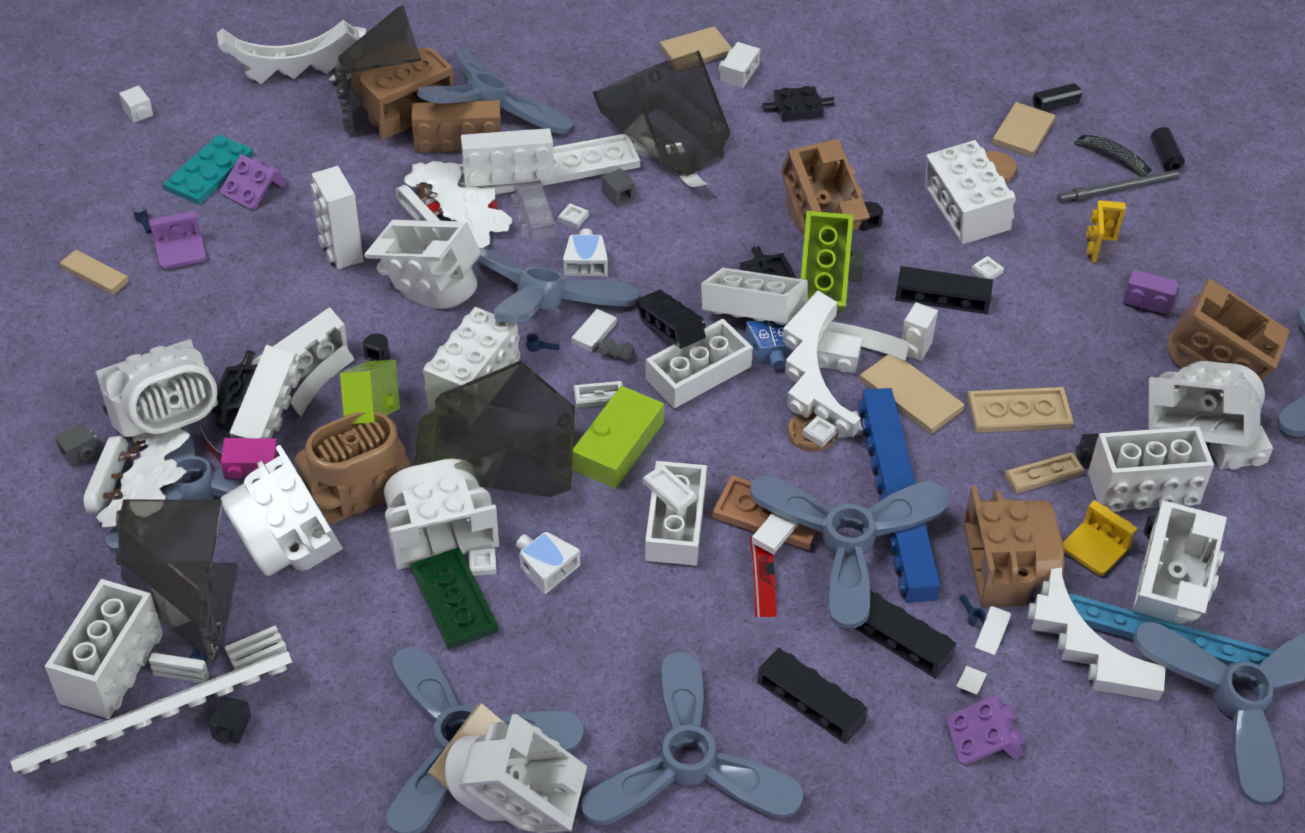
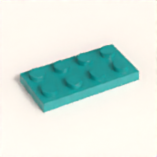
(206, 169)

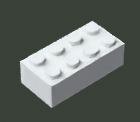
(507, 157)
(336, 217)
(754, 295)
(700, 366)
(267, 395)
(673, 535)

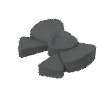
(615, 350)

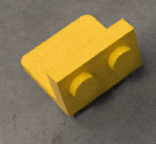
(1105, 225)
(1100, 539)

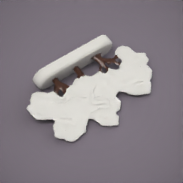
(456, 203)
(141, 481)

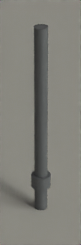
(1081, 193)

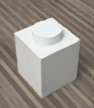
(136, 104)

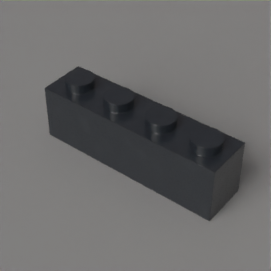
(944, 290)
(671, 318)
(907, 636)
(812, 695)

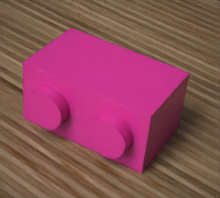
(243, 454)

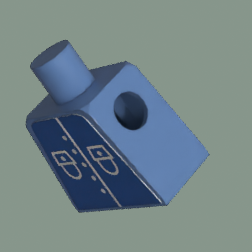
(768, 343)

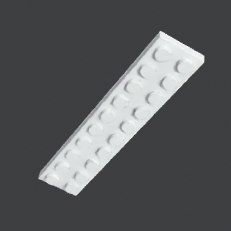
(577, 162)
(141, 716)

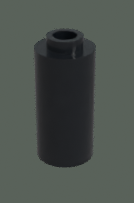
(1057, 97)
(1167, 149)

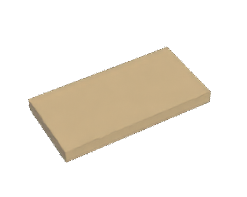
(913, 393)
(1020, 409)

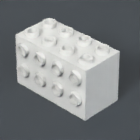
(969, 191)
(471, 352)
(1150, 466)
(104, 649)

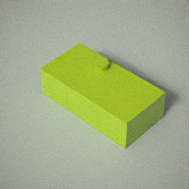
(827, 255)
(370, 389)
(618, 437)

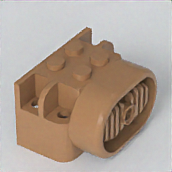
(391, 90)
(821, 181)
(1226, 330)
(351, 464)
(1011, 547)

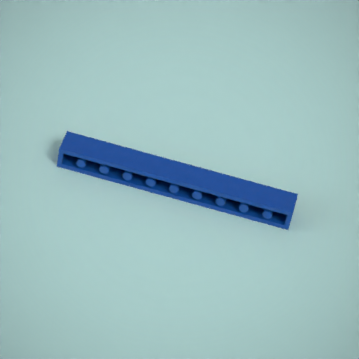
(894, 472)

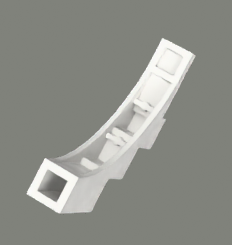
(290, 60)
(810, 392)
(1109, 667)

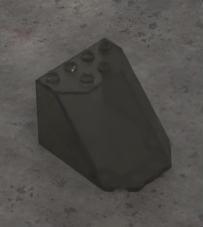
(383, 46)
(668, 107)
(506, 430)
(170, 553)

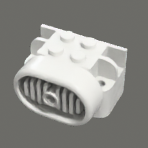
(428, 260)
(158, 390)
(1211, 395)
(436, 511)
(279, 518)
(1180, 564)
(516, 777)

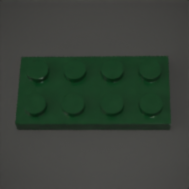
(453, 598)

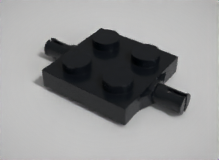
(798, 103)
(768, 264)
(234, 388)

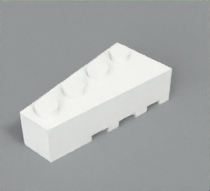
(314, 341)

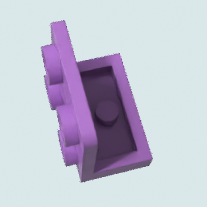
(250, 181)
(178, 240)
(1150, 292)
(985, 730)

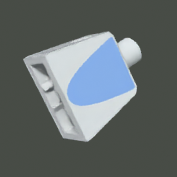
(585, 255)
(547, 559)

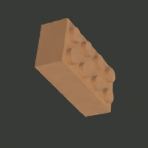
(440, 125)

